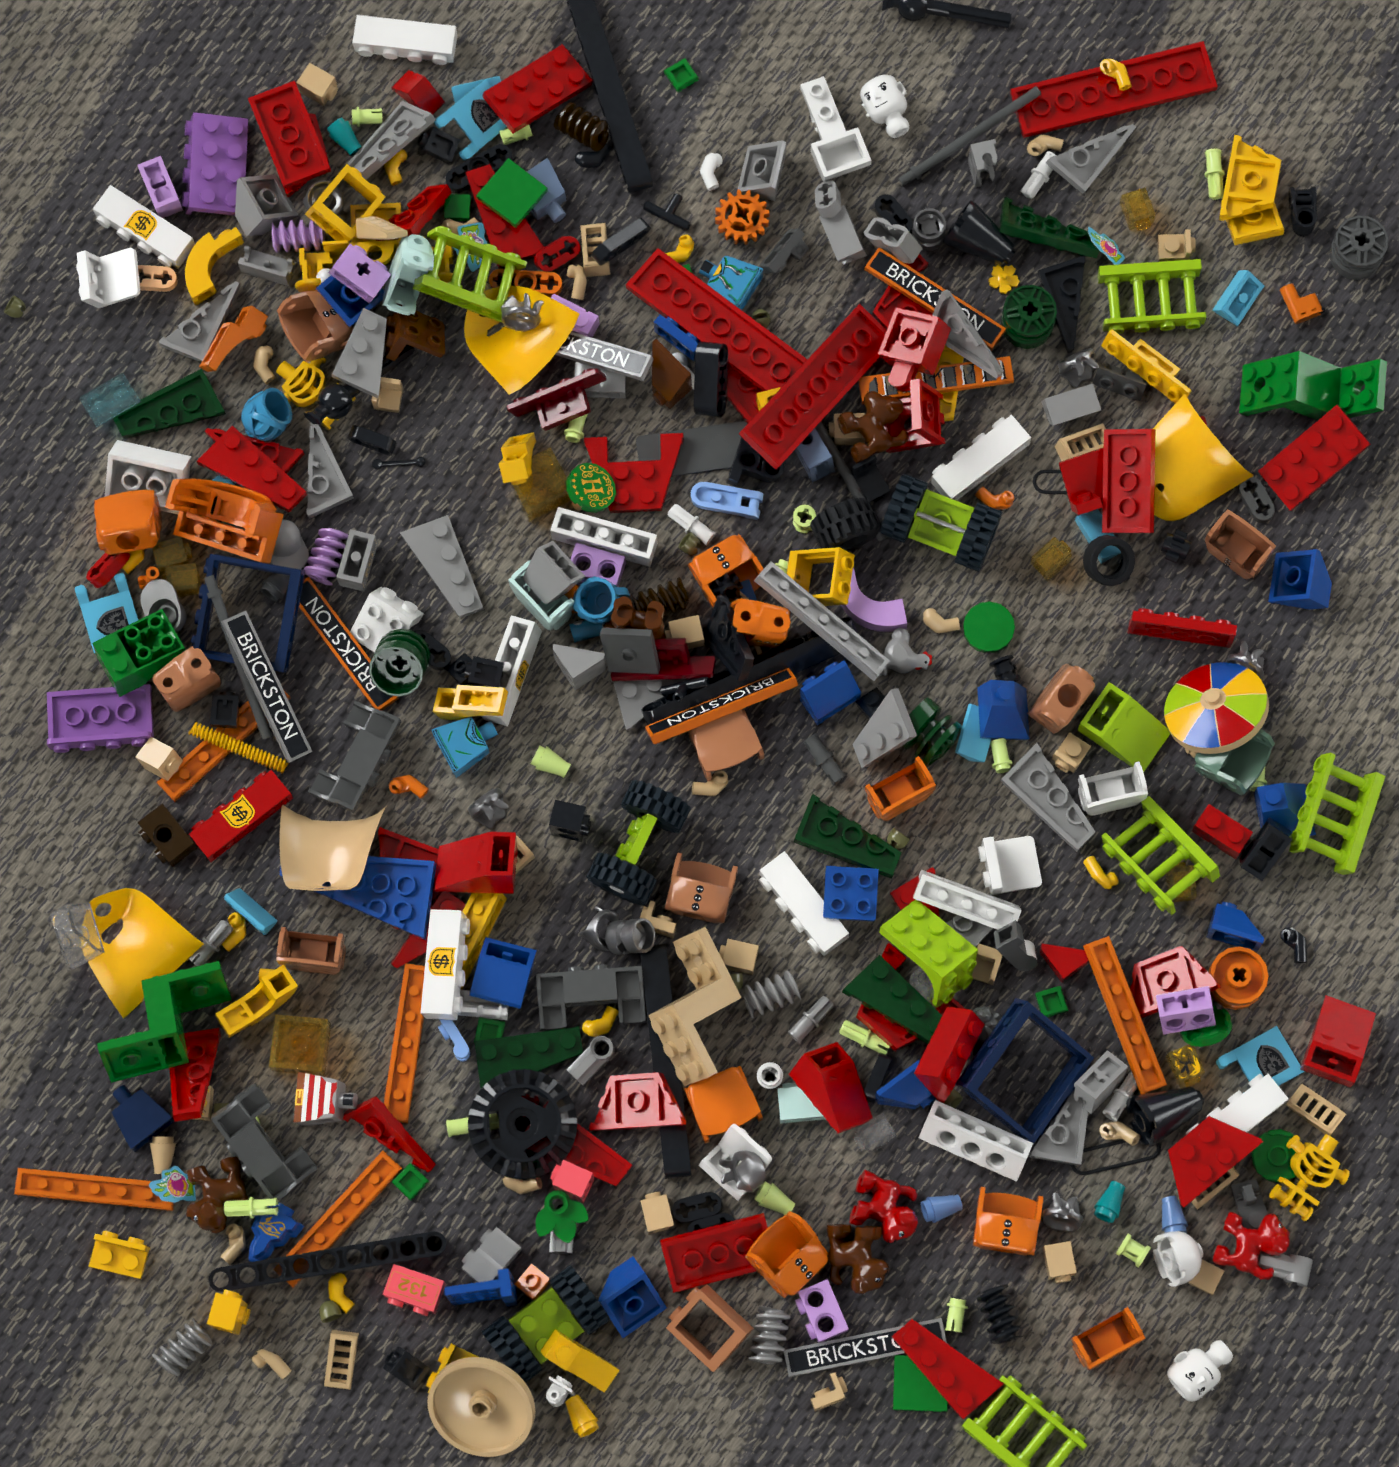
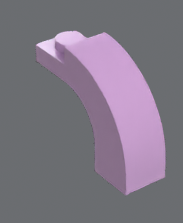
(874, 614)

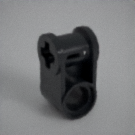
(1303, 206)

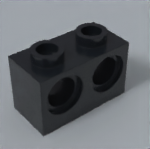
(569, 821)
(1265, 849)

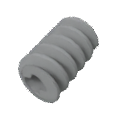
(770, 993)
(769, 1335)
(183, 1348)

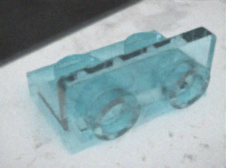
(109, 399)

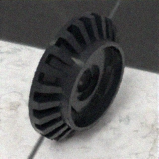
(508, 1153)

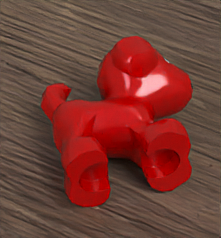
(897, 1221)
(1269, 1237)

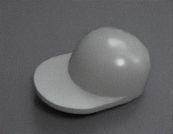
(290, 547)
(162, 595)

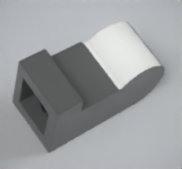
(1014, 947)

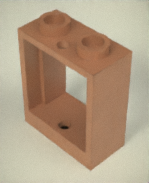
(725, 1312)

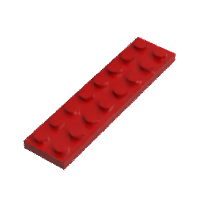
(1095, 95)
(714, 319)
(815, 387)

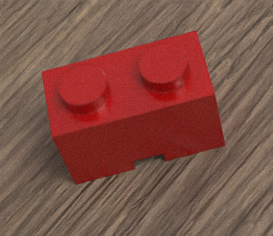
(1222, 831)

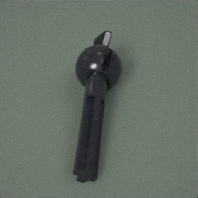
(917, 9)
(336, 400)

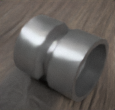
(929, 228)
(630, 936)

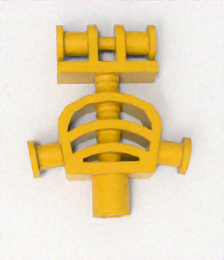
(298, 378)
(1317, 1156)

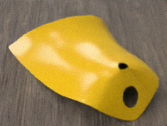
(519, 355)
(1190, 464)
(144, 948)

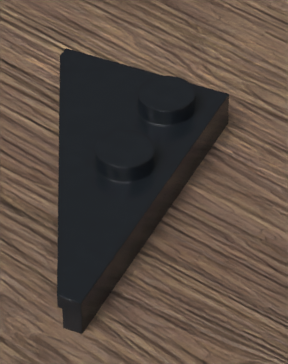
(1065, 286)

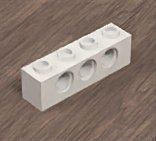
(604, 535)
(975, 1140)

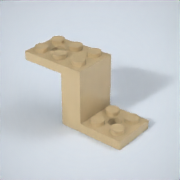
(676, 1020)

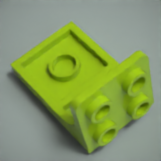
(934, 947)

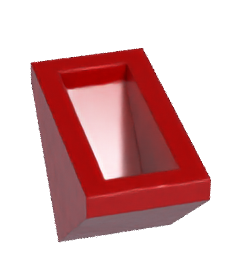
(418, 92)
(1063, 960)

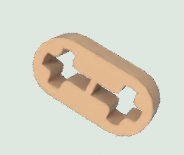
(157, 272)

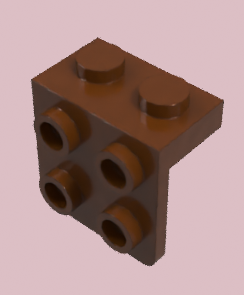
(415, 330)

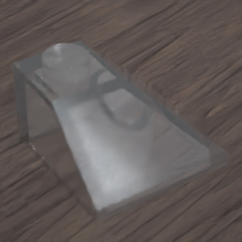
(77, 934)

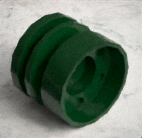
(1027, 330)
(399, 662)
(932, 734)

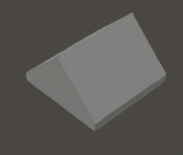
(763, 169)
(579, 664)

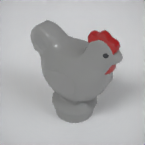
(901, 655)

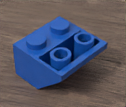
(829, 692)
(503, 973)

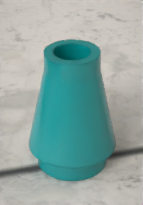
(343, 135)
(1110, 1202)

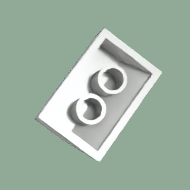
(144, 468)

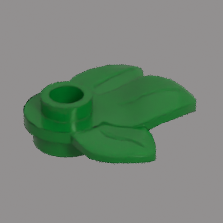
(561, 1220)

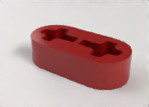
(560, 258)
(106, 568)

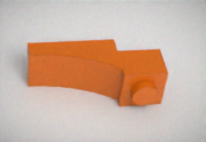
(248, 325)

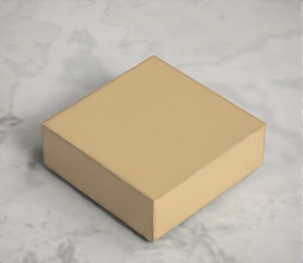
(1207, 1278)

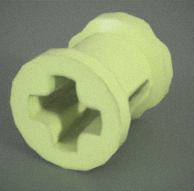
(799, 513)
(1133, 1250)

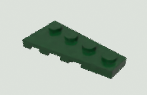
(1047, 231)
(174, 405)
(836, 836)
(891, 995)
(526, 1051)

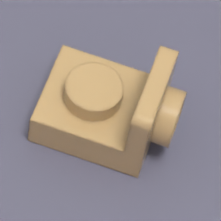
(1176, 246)
(1070, 753)
(662, 924)
(825, 1397)

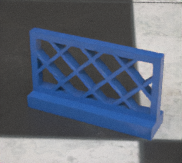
(485, 1291)

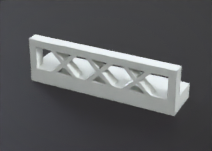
(965, 901)

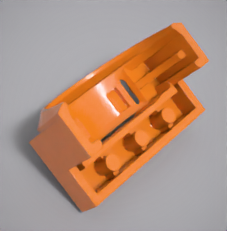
(234, 506)

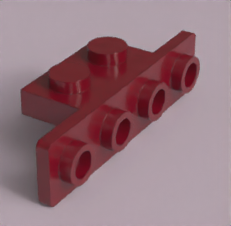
(560, 402)
(674, 663)

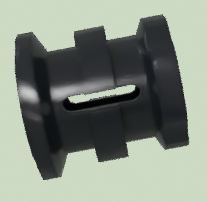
(1005, 669)

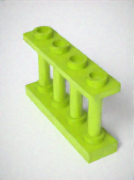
(1161, 273)
(452, 291)
(1361, 811)
(1169, 831)
(999, 1444)

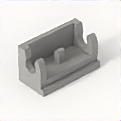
(982, 158)
(843, 237)
(267, 266)
(1071, 405)
(1100, 1081)

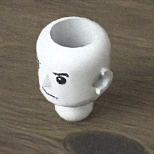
(885, 103)
(1198, 1372)

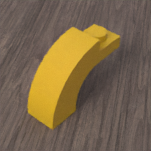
(202, 260)
(258, 1003)

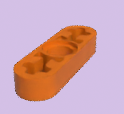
(533, 275)

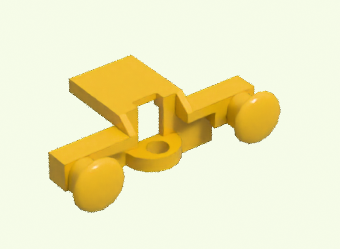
(313, 262)

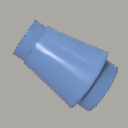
(940, 1207)
(1172, 1215)

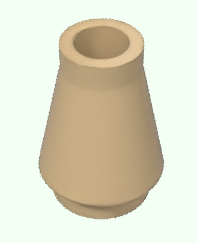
(162, 1152)

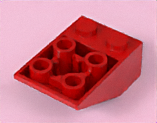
(478, 864)
(1338, 1041)
(833, 1086)

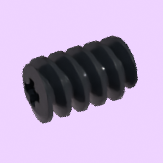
(999, 1315)

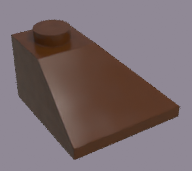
(669, 377)

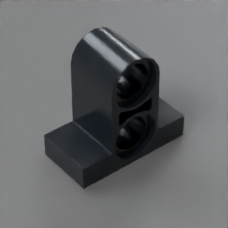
(756, 471)

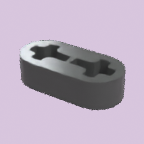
(1251, 502)

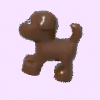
(880, 411)
(627, 617)
(210, 1209)
(867, 1271)

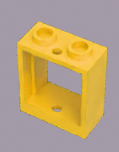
(329, 220)
(801, 565)

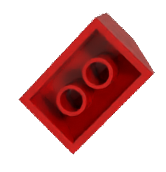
(948, 1051)

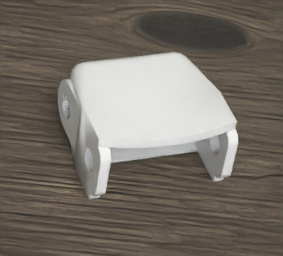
(1112, 790)

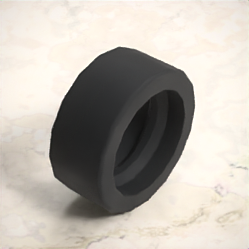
(1124, 570)

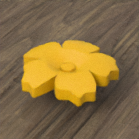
(1003, 278)

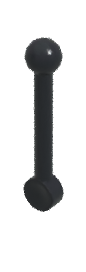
(378, 464)

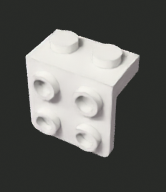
(108, 277)
(383, 614)
(1010, 864)
(733, 1141)

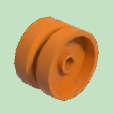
(1250, 969)

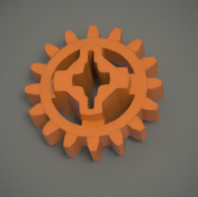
(750, 209)

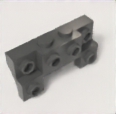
(362, 761)
(590, 988)
(251, 1143)

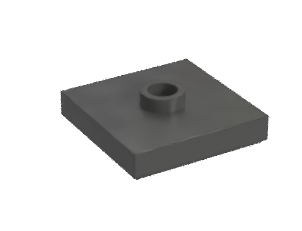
(630, 650)

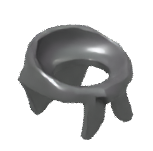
(317, 189)
(516, 313)
(1078, 367)
(1252, 661)
(489, 808)
(591, 932)
(747, 1174)
(1063, 1214)

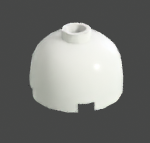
(1177, 1257)

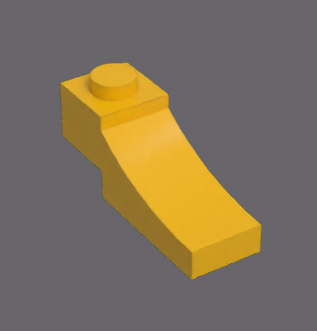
(517, 458)
(469, 701)
(579, 1360)

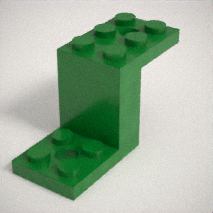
(1312, 386)
(164, 1042)

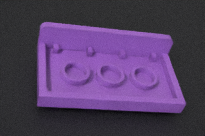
(215, 162)
(99, 718)

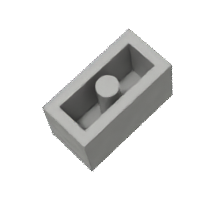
(357, 560)

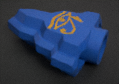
(272, 1232)

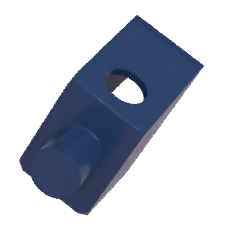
(139, 1117)

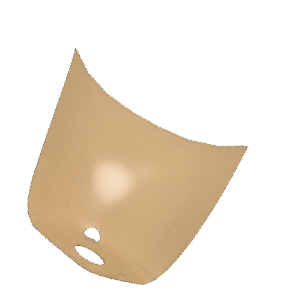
(324, 851)

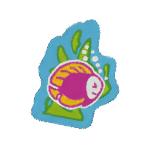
(1106, 246)
(173, 1186)

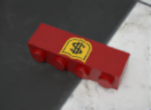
(240, 815)

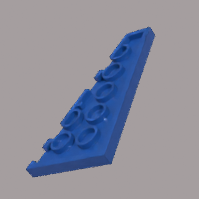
(392, 892)

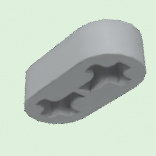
(827, 199)

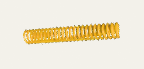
(240, 749)

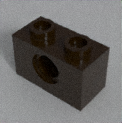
(162, 821)

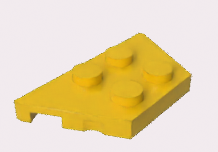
(1249, 181)

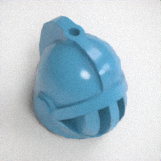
(266, 414)
(596, 598)

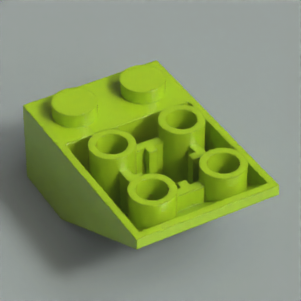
(1124, 727)

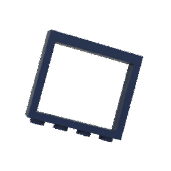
(204, 615)
(993, 1049)

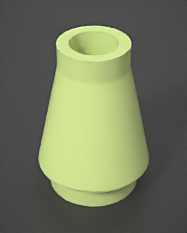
(550, 762)
(773, 1198)

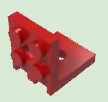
(926, 418)

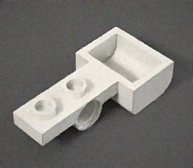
(838, 149)

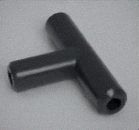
(668, 213)
(680, 689)

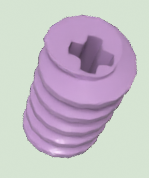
(297, 236)
(325, 554)

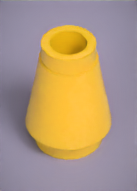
(581, 1417)

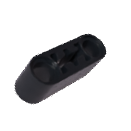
(710, 379)

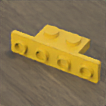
(1147, 364)

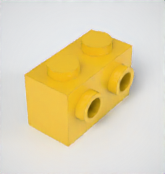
(228, 1312)

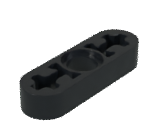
(481, 158)
(620, 241)

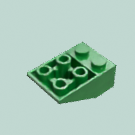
(138, 651)

